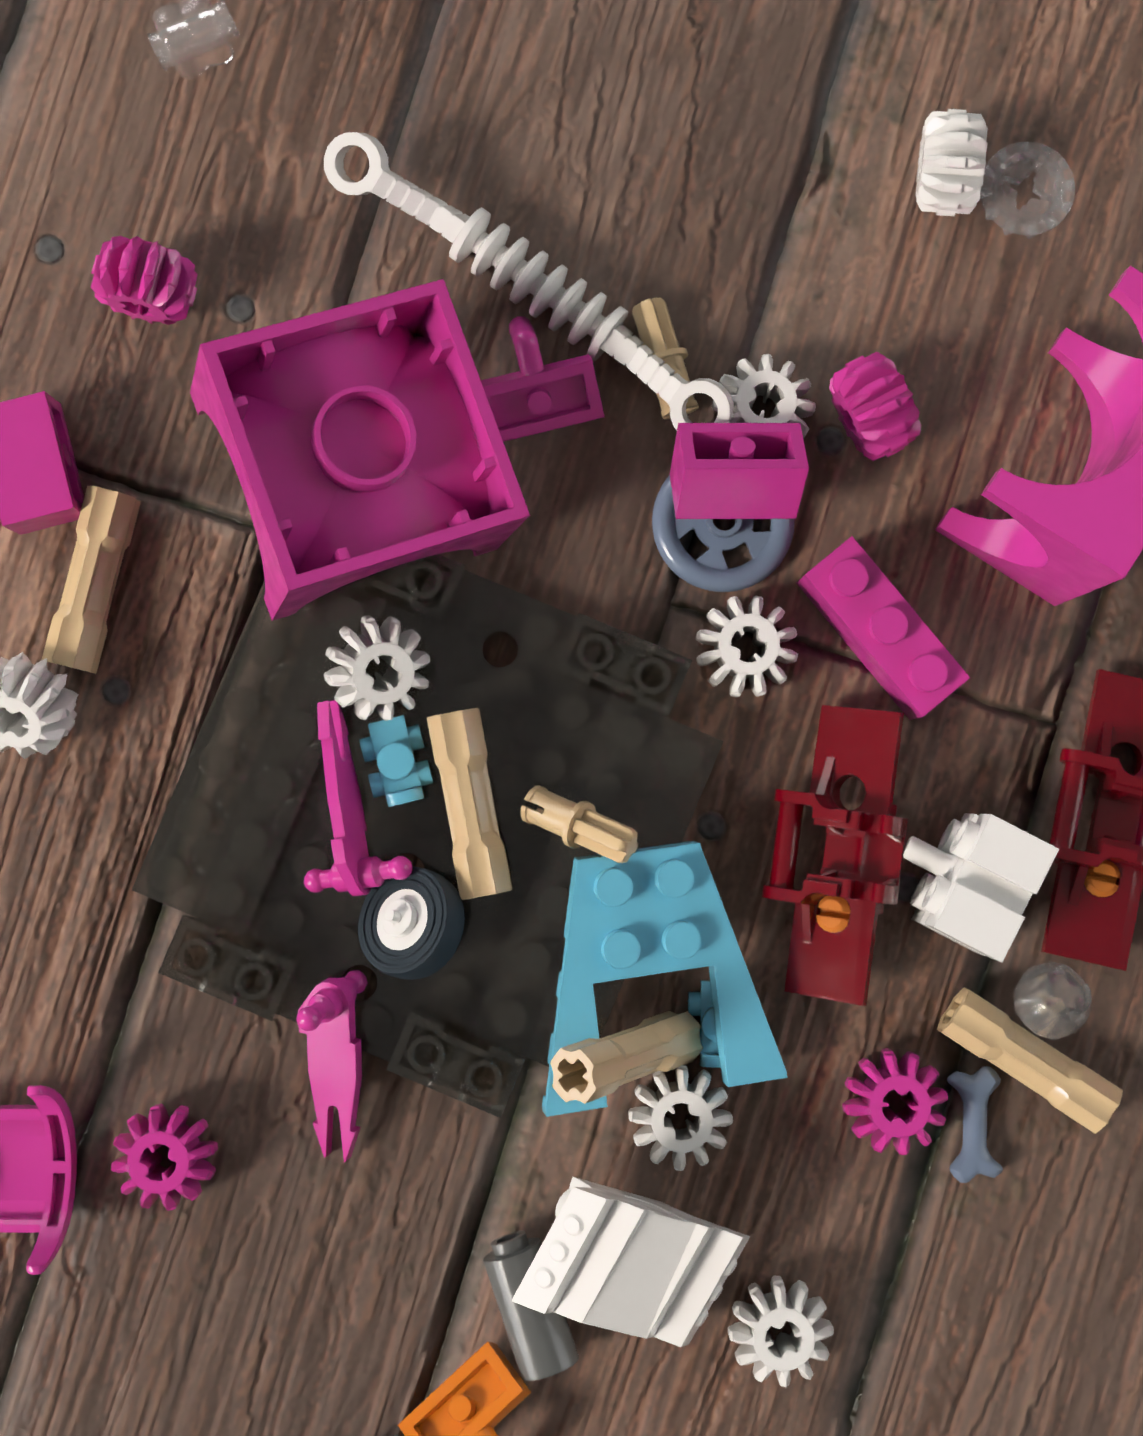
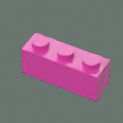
(882, 629)

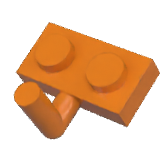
(470, 1399)

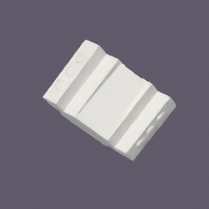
(629, 1264)

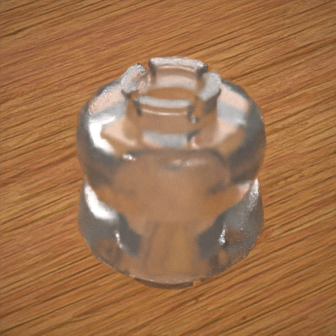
(193, 36)

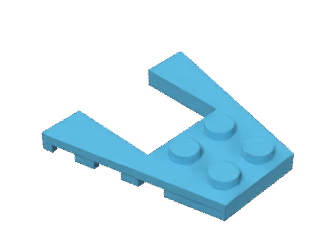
(650, 920)

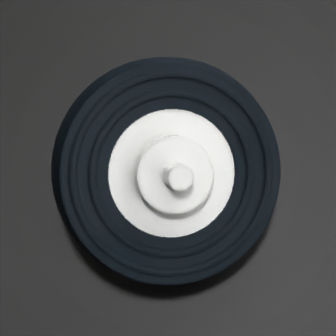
(411, 924)

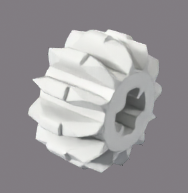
(951, 162)
(770, 385)
(763, 636)
(394, 649)
(33, 706)
(661, 1129)
(786, 1351)

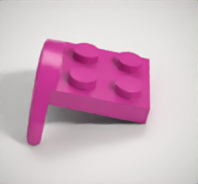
(38, 1172)

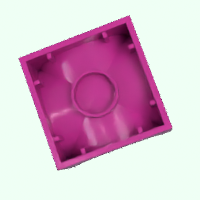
(359, 441)
(1083, 532)

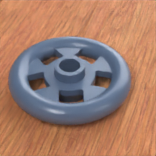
(710, 569)

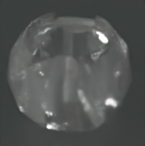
(1052, 1000)

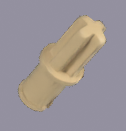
(658, 333)
(580, 825)

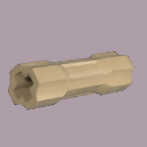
(102, 538)
(477, 845)
(1030, 1060)
(602, 1065)

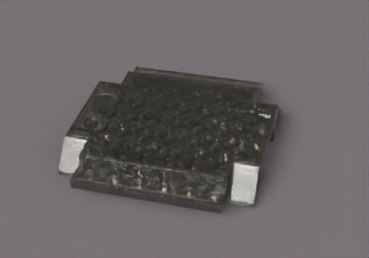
(257, 815)

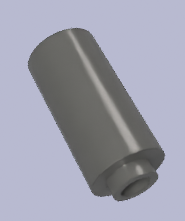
(538, 1340)

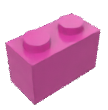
(36, 465)
(738, 470)

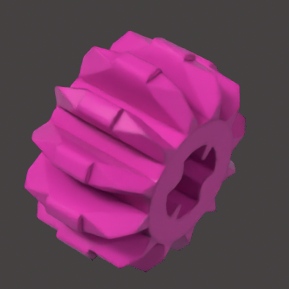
(144, 280)
(875, 406)
(885, 1123)
(184, 1151)

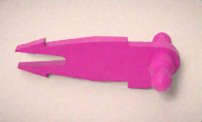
(352, 866)
(334, 1057)

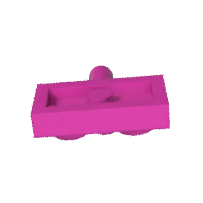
(540, 394)

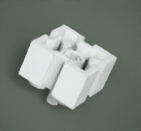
(980, 882)

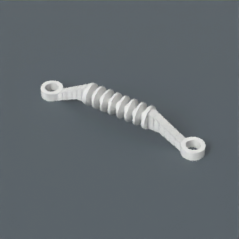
(470, 236)

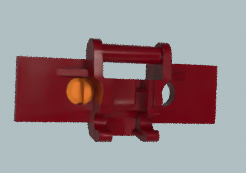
(861, 859)
(1100, 887)

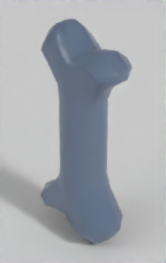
(974, 1153)

